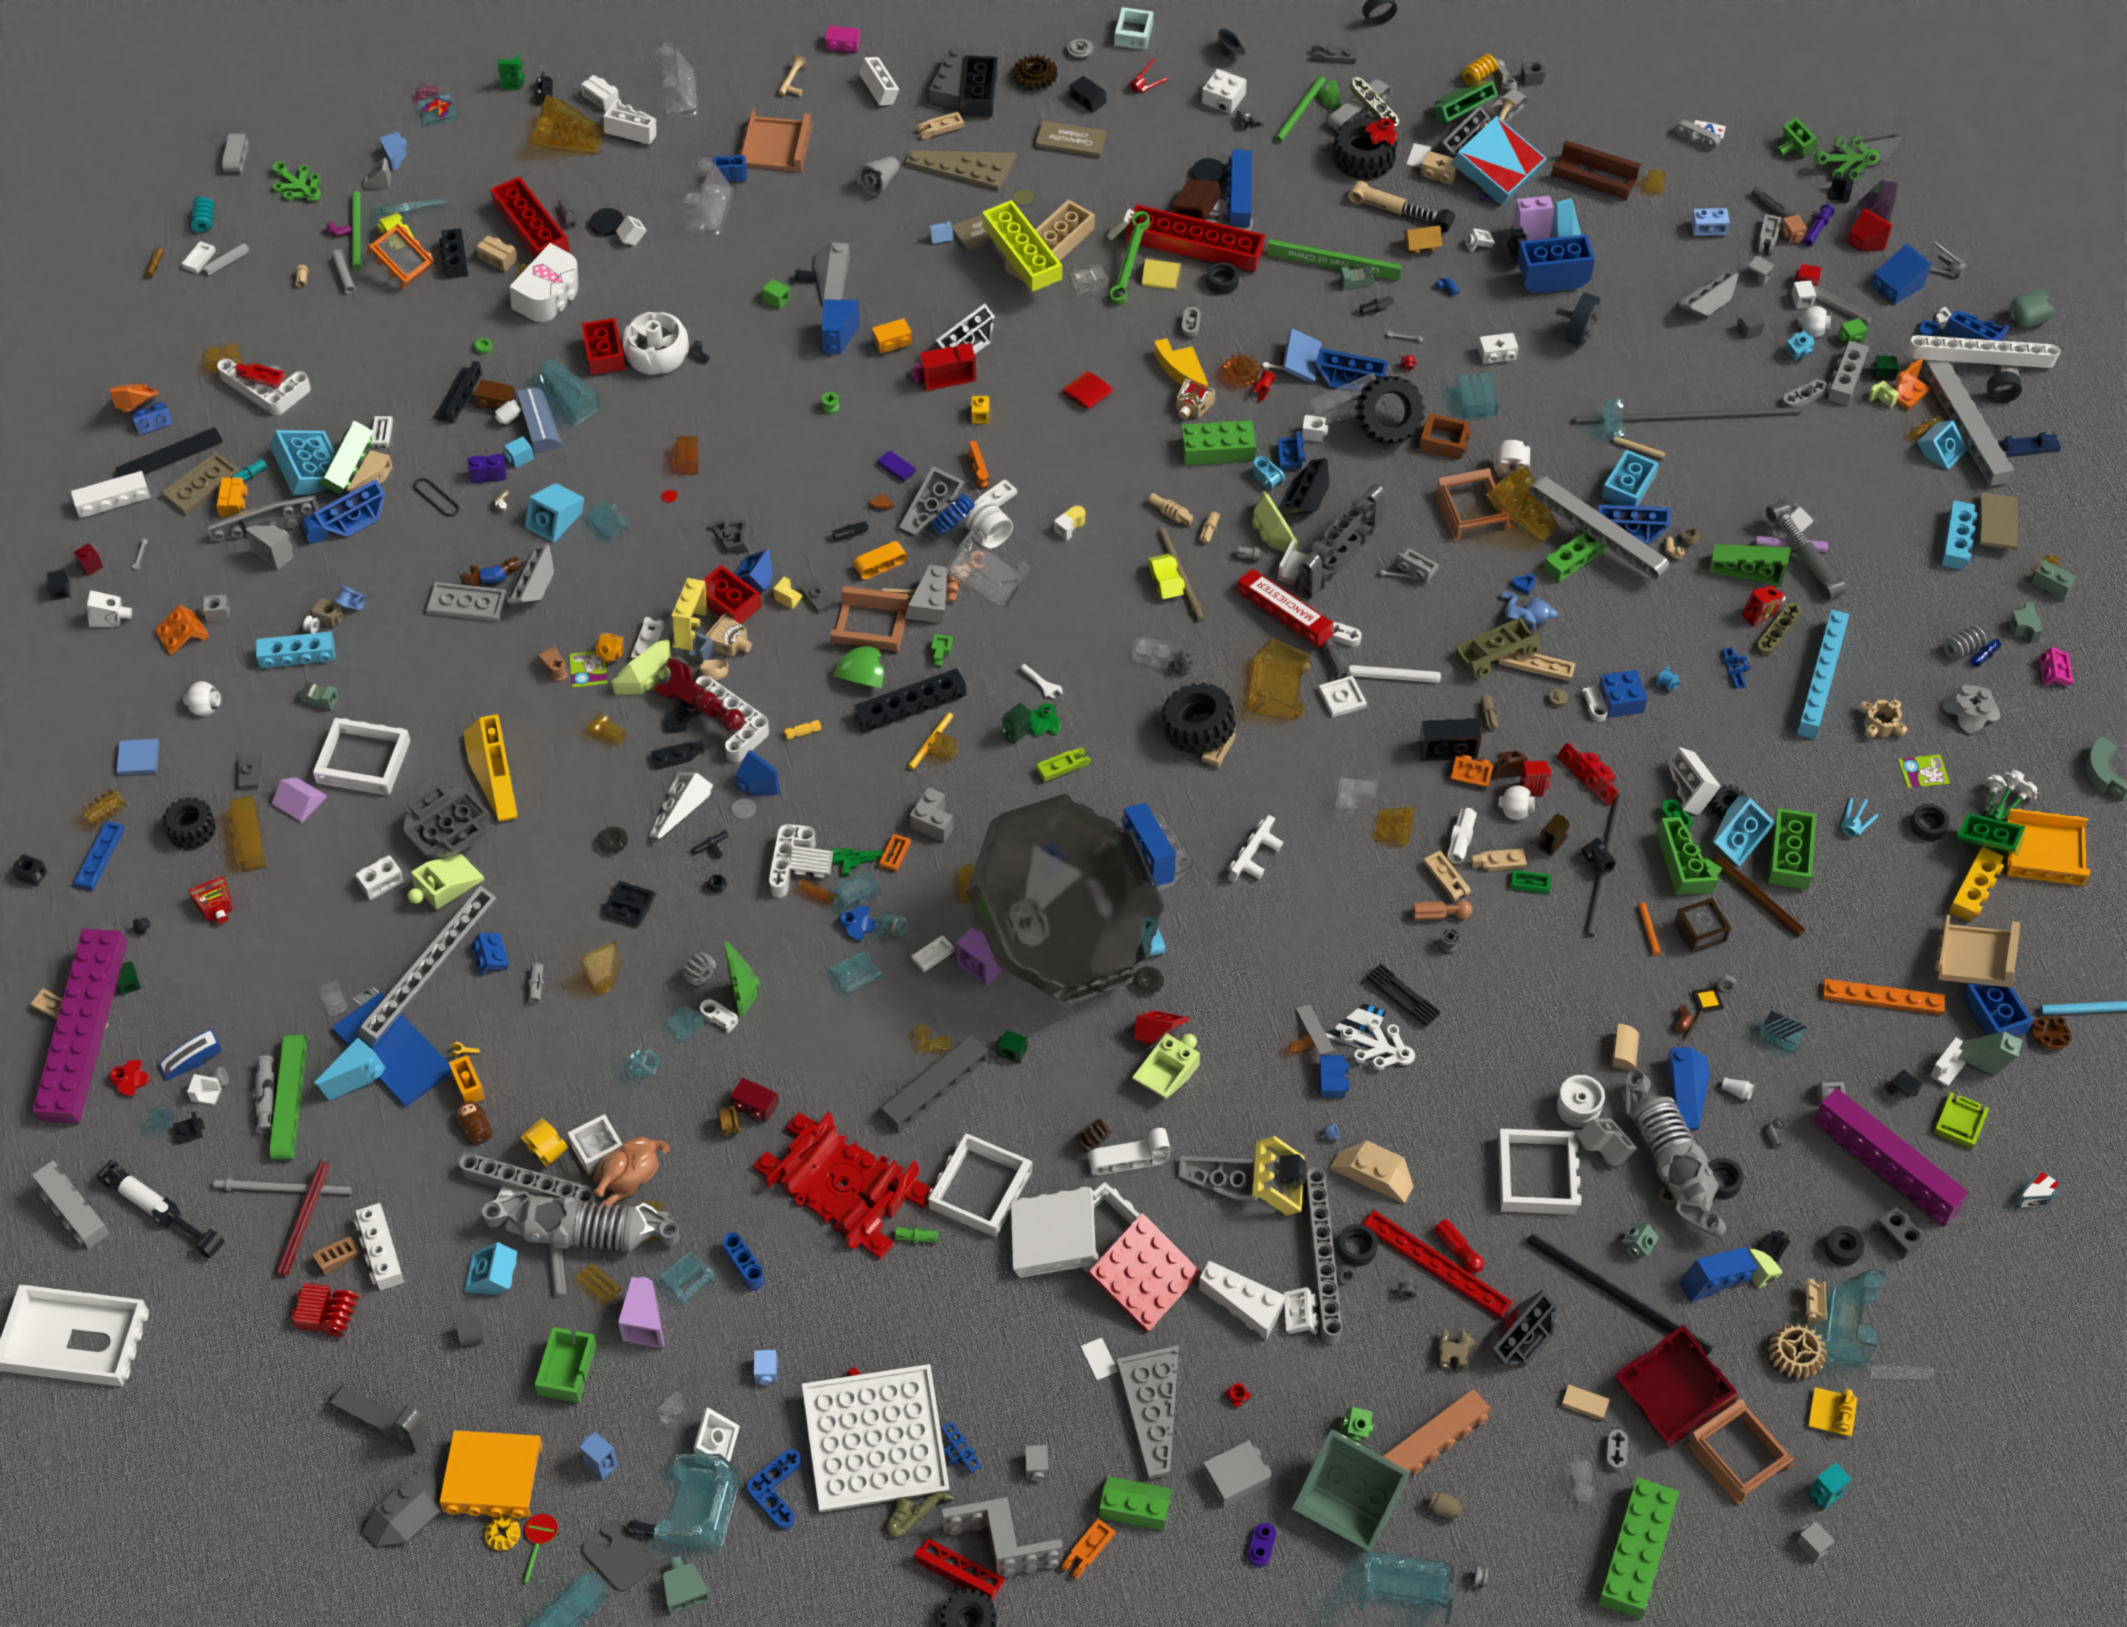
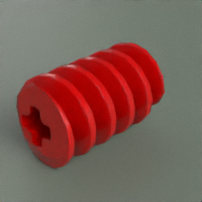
(338, 1312)

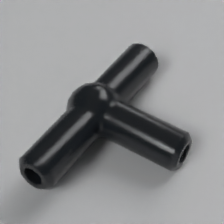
(711, 843)

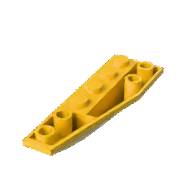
(490, 765)

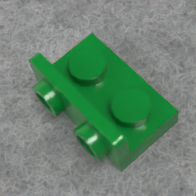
(510, 73)

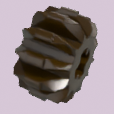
(1093, 1135)

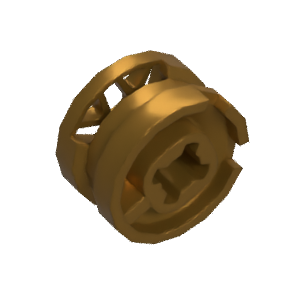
(726, 1120)

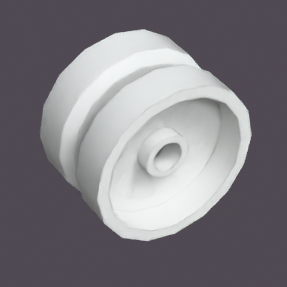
(1580, 1100)

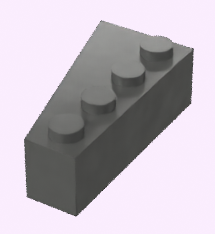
(948, 82)

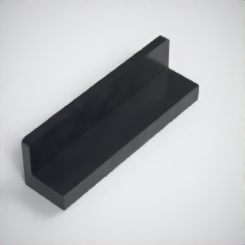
(459, 393)

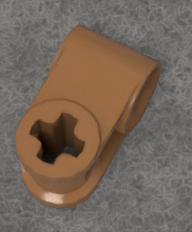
(553, 664)

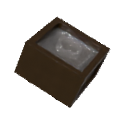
(1702, 925)

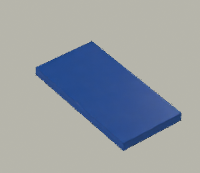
(409, 1058)

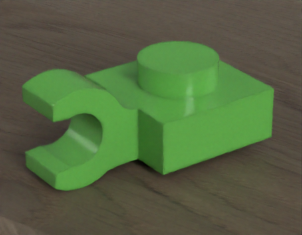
(941, 646)

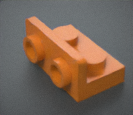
(1472, 771)

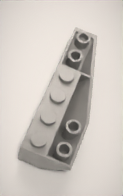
(281, 514)

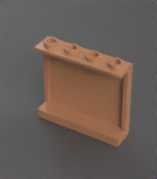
(776, 142)

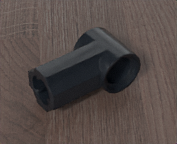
(1597, 852)

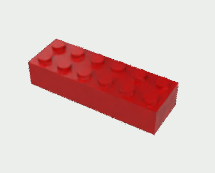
(527, 216)

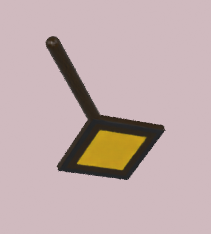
(1707, 1000)

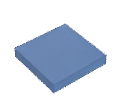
(138, 757)

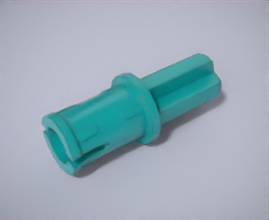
(252, 470)

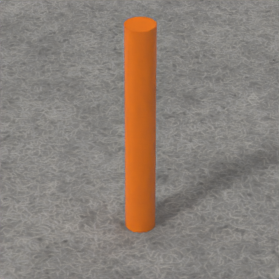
(1649, 928)

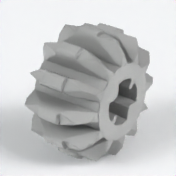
(699, 969)

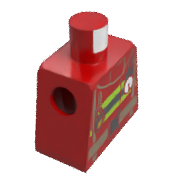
(1762, 605)
(213, 899)

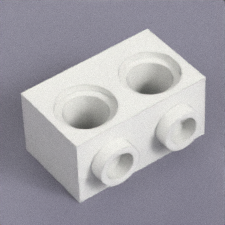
(379, 878)

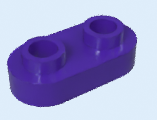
(1262, 1543)

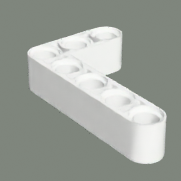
(272, 400)
(755, 725)

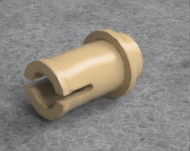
(301, 275)

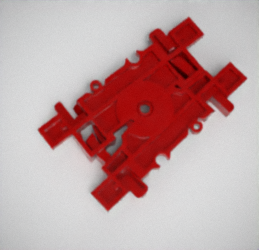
(823, 1160)

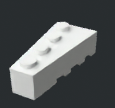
(1243, 1298)

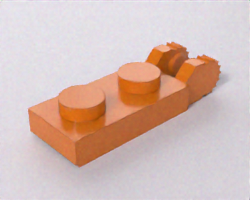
(978, 464)
(1089, 1547)

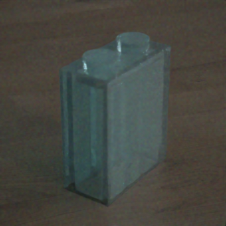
(1477, 395)

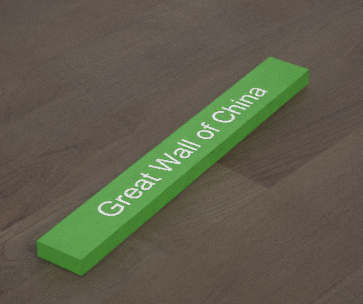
(1332, 259)

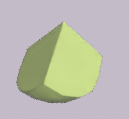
(1766, 1268)

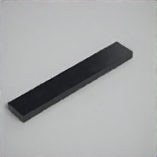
(171, 453)

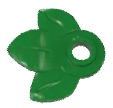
(1043, 722)

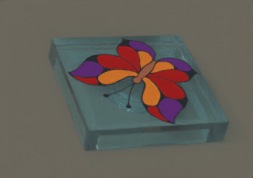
(438, 110)

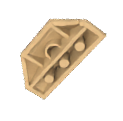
(1375, 1169)

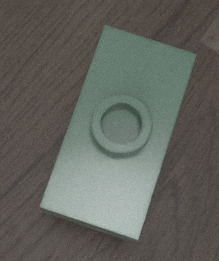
(2026, 623)

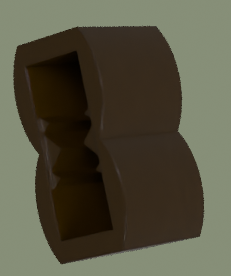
(1554, 834)

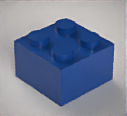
(1623, 693)

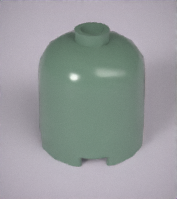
(2030, 309)

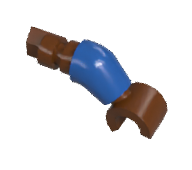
(491, 574)

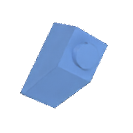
(393, 149)

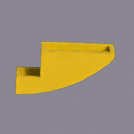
(1179, 363)

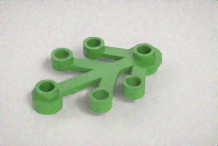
(1850, 157)
(310, 193)

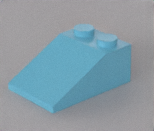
(1742, 829)
(350, 1071)

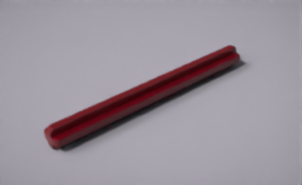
(303, 1219)

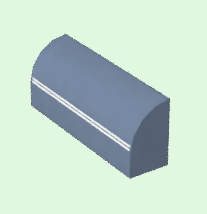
(538, 419)

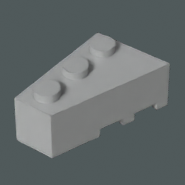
(930, 596)

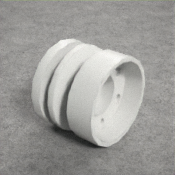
(992, 521)

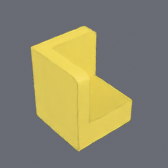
(786, 595)

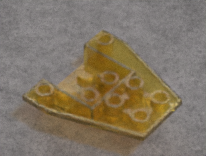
(565, 129)
(1514, 500)

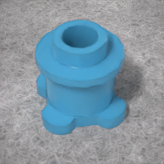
(1668, 679)

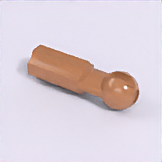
(1439, 910)

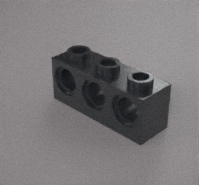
(453, 253)

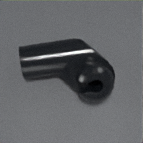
(697, 352)

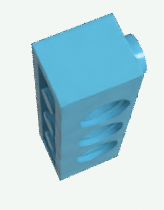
(1958, 535)
(295, 649)

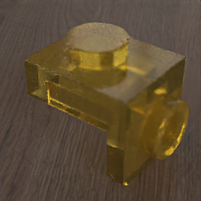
(1656, 181)

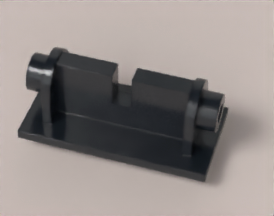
(545, 87)

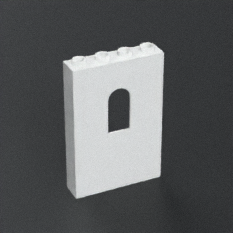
(42, 1325)

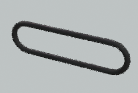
(425, 479)

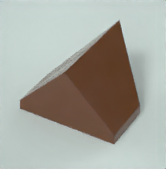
(1509, 764)

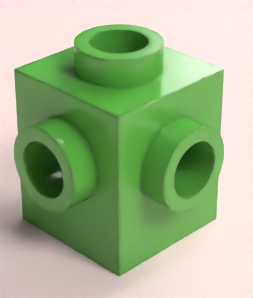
(1356, 1424)

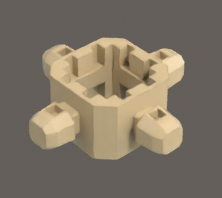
(1874, 726)

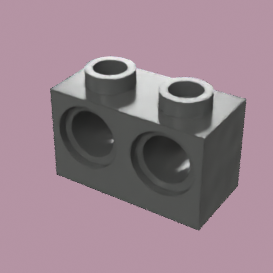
(1897, 1235)

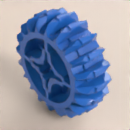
(952, 514)

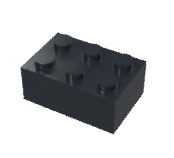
(1449, 738)

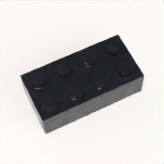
(978, 85)

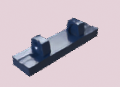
(2030, 445)

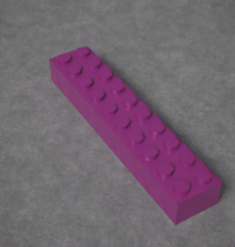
(80, 1026)

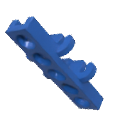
(1738, 670)
(966, 1458)

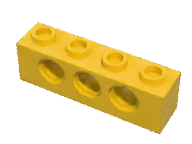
(1976, 885)

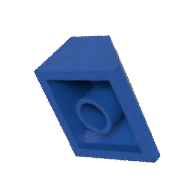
(756, 570)
(757, 776)

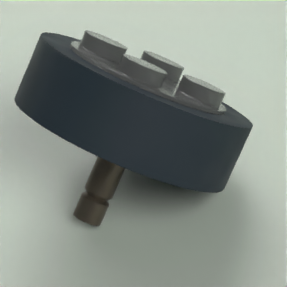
(1582, 319)

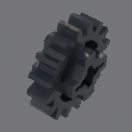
(1514, 241)

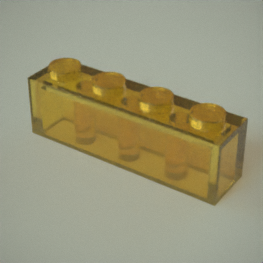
(247, 834)

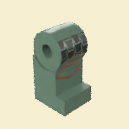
(1356, 278)
(319, 696)

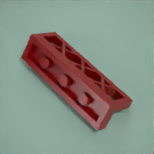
(957, 1574)

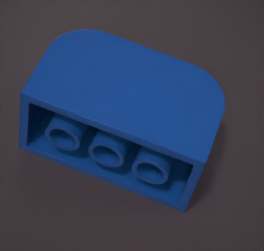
(1556, 263)

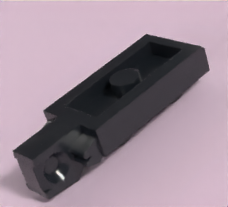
(676, 754)

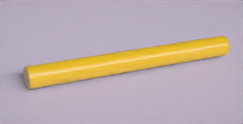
(924, 749)

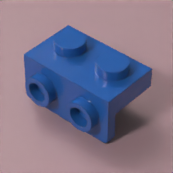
(151, 418)
(1291, 452)
(489, 952)

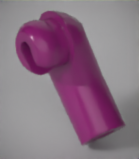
(338, 231)
(914, 373)

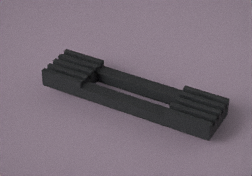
(1382, 977)

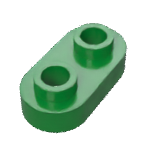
(1675, 807)

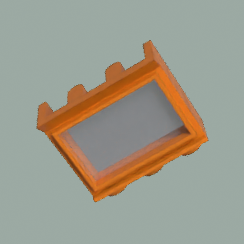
(401, 255)

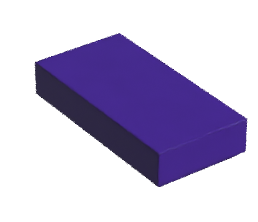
(896, 466)

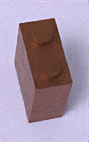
(1197, 198)

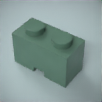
(2054, 580)

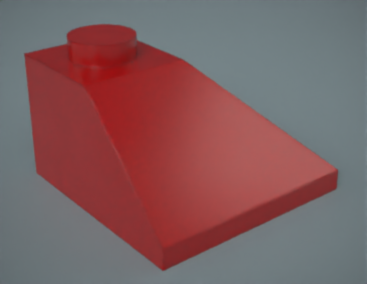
(1869, 232)
(1155, 1024)

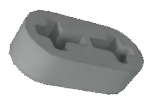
(1612, 1450)

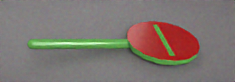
(540, 1531)

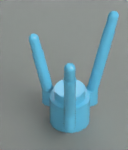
(1852, 825)

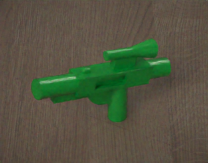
(853, 859)

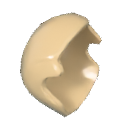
(714, 668)

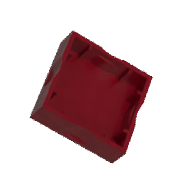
(1676, 1386)

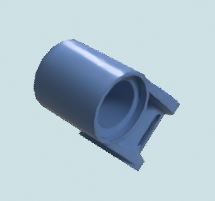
(350, 598)

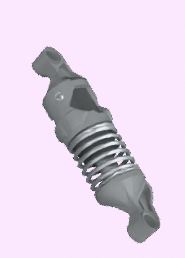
(1678, 1158)
(572, 1222)

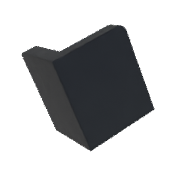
(1841, 189)
(1904, 1083)

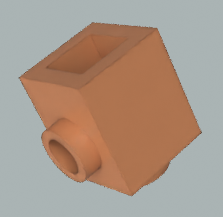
(1793, 229)

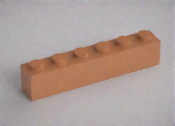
(1440, 1433)

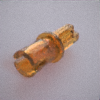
(816, 891)
(1301, 1044)

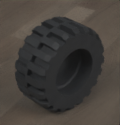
(1359, 162)
(1412, 409)
(1202, 735)

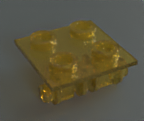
(215, 354)
(1395, 824)

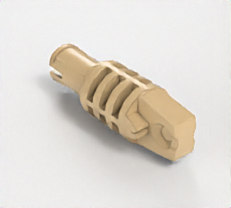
(1171, 509)

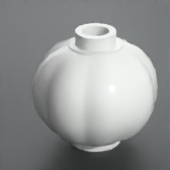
(1815, 321)
(201, 698)
(1517, 803)

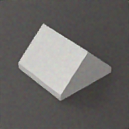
(716, 1435)

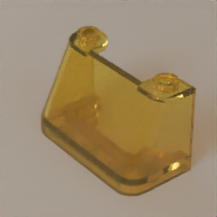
(1276, 680)

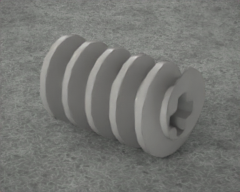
(1964, 641)

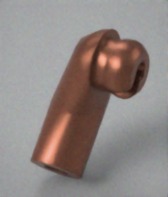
(1685, 1020)

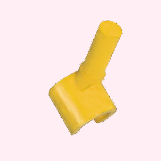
(460, 1049)

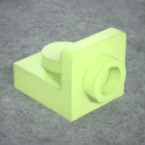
(1884, 393)

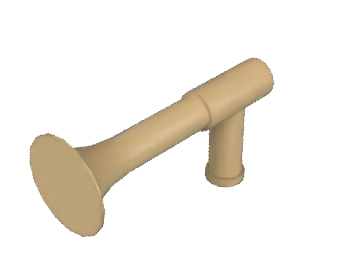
(798, 62)
(1507, 104)

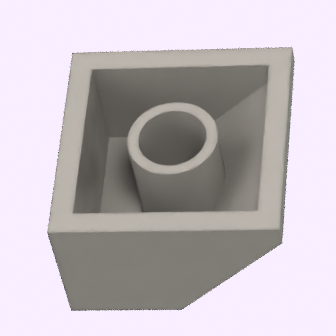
(271, 544)

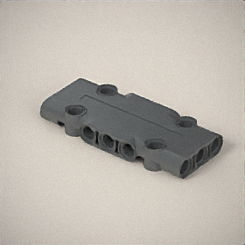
(1341, 541)

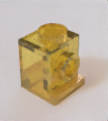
(942, 746)

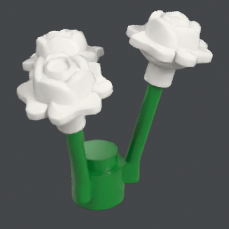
(1996, 783)

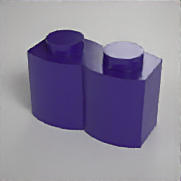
(487, 468)

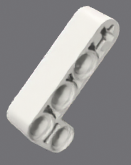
(787, 837)
(1131, 1155)

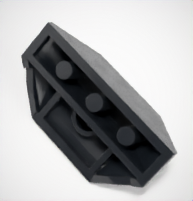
(1308, 488)
(1525, 1330)

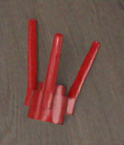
(1139, 82)

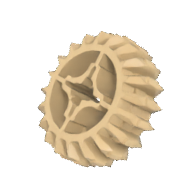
(1814, 1354)

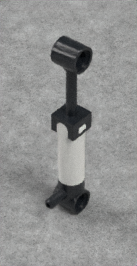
(162, 1209)

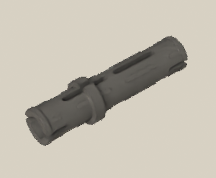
(1777, 208)
(1330, 650)

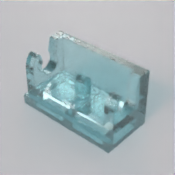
(1613, 418)

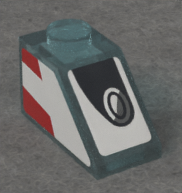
(2039, 1191)

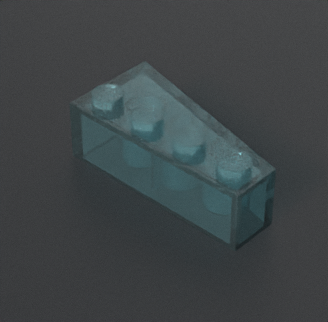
(570, 391)
(575, 1604)

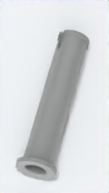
(337, 257)

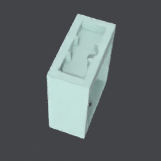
(1139, 39)

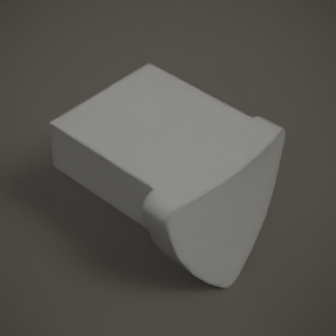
(1825, 1088)

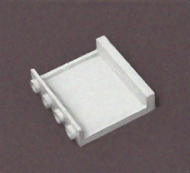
(1053, 1232)

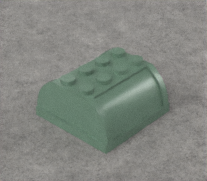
(1351, 1490)

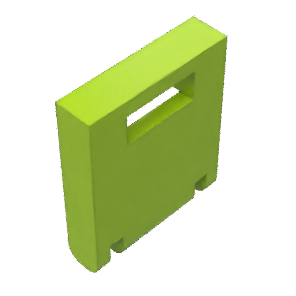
(1962, 1118)

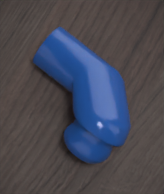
(1447, 283)

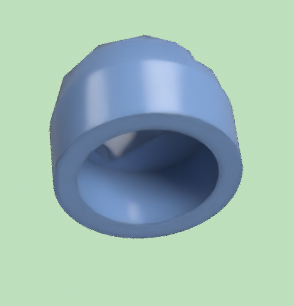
(1331, 1132)

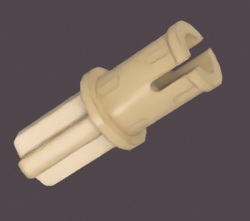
(1209, 527)

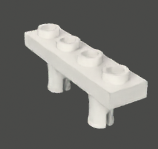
(1261, 837)

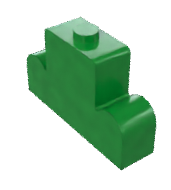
(1463, 100)

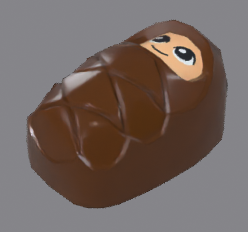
(473, 1123)

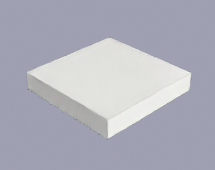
(1342, 696)

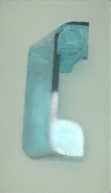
(1846, 1336)
(701, 1501)

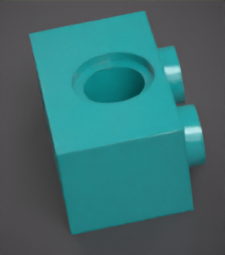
(1829, 1486)

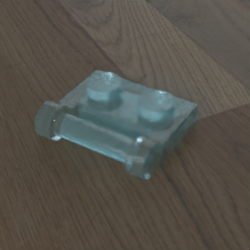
(852, 969)
(683, 1272)

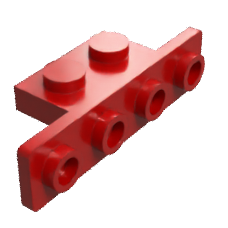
(1590, 771)

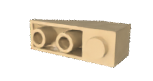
(373, 467)

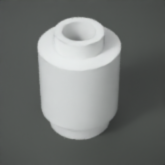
(508, 412)

